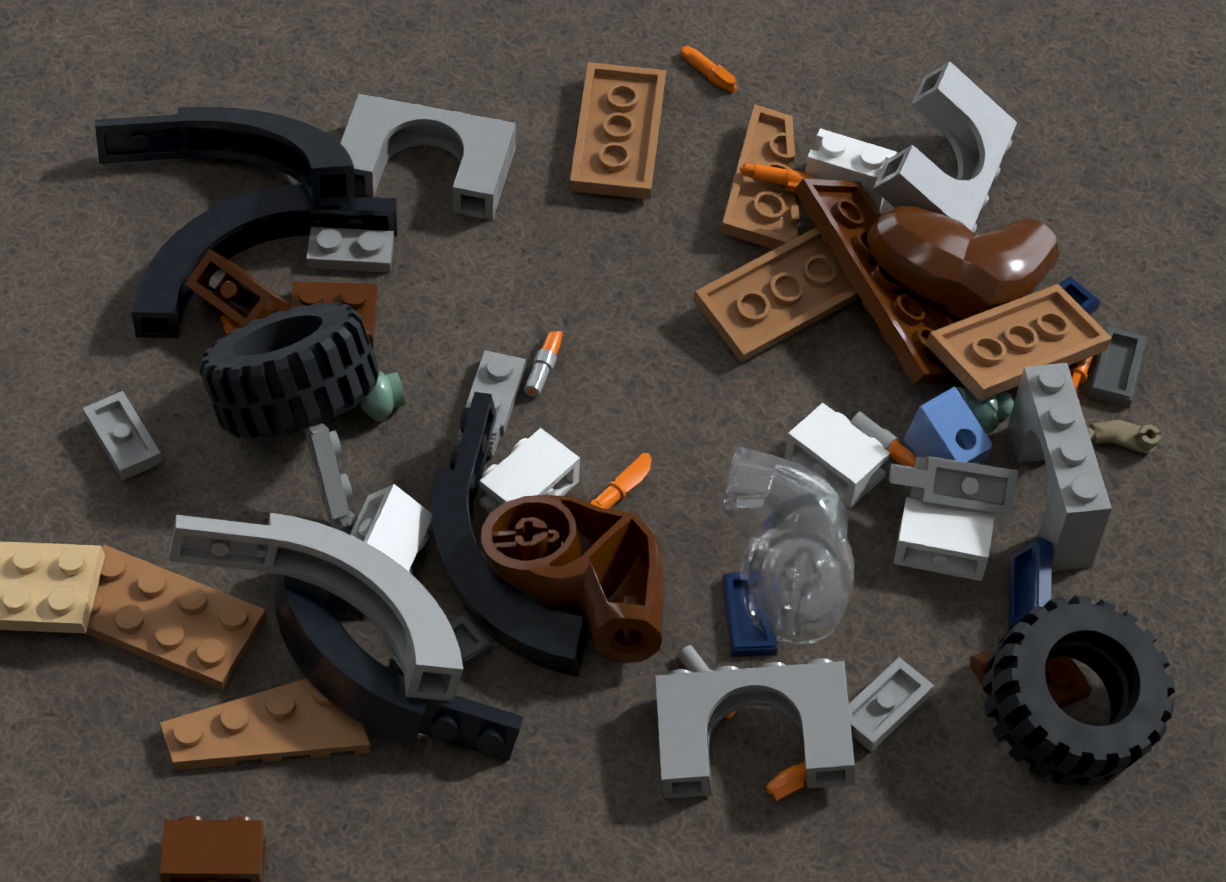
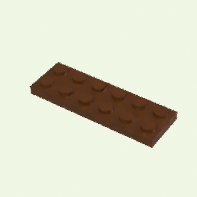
(843, 218)

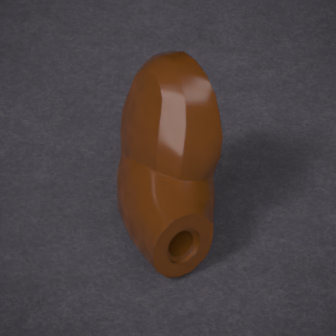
(956, 268)
(584, 557)

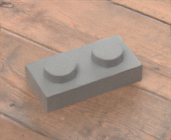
(350, 249)
(122, 435)
(887, 703)

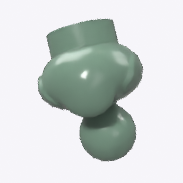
(385, 396)
(990, 409)

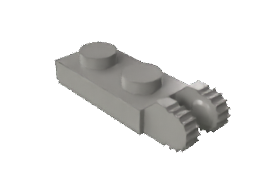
(502, 378)

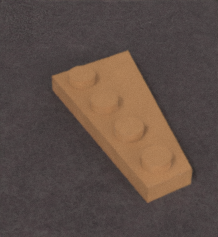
(760, 209)
(263, 726)

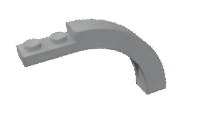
(346, 568)

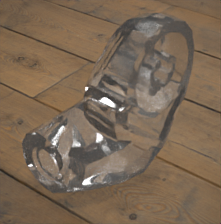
(796, 546)

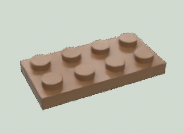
(618, 131)
(776, 295)
(1035, 330)
(172, 619)

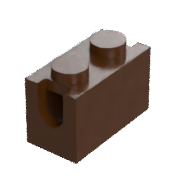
(237, 293)
(213, 850)

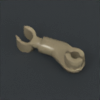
(1125, 434)

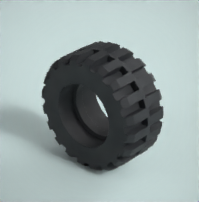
(289, 370)
(1116, 653)

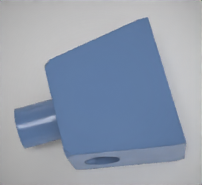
(947, 431)

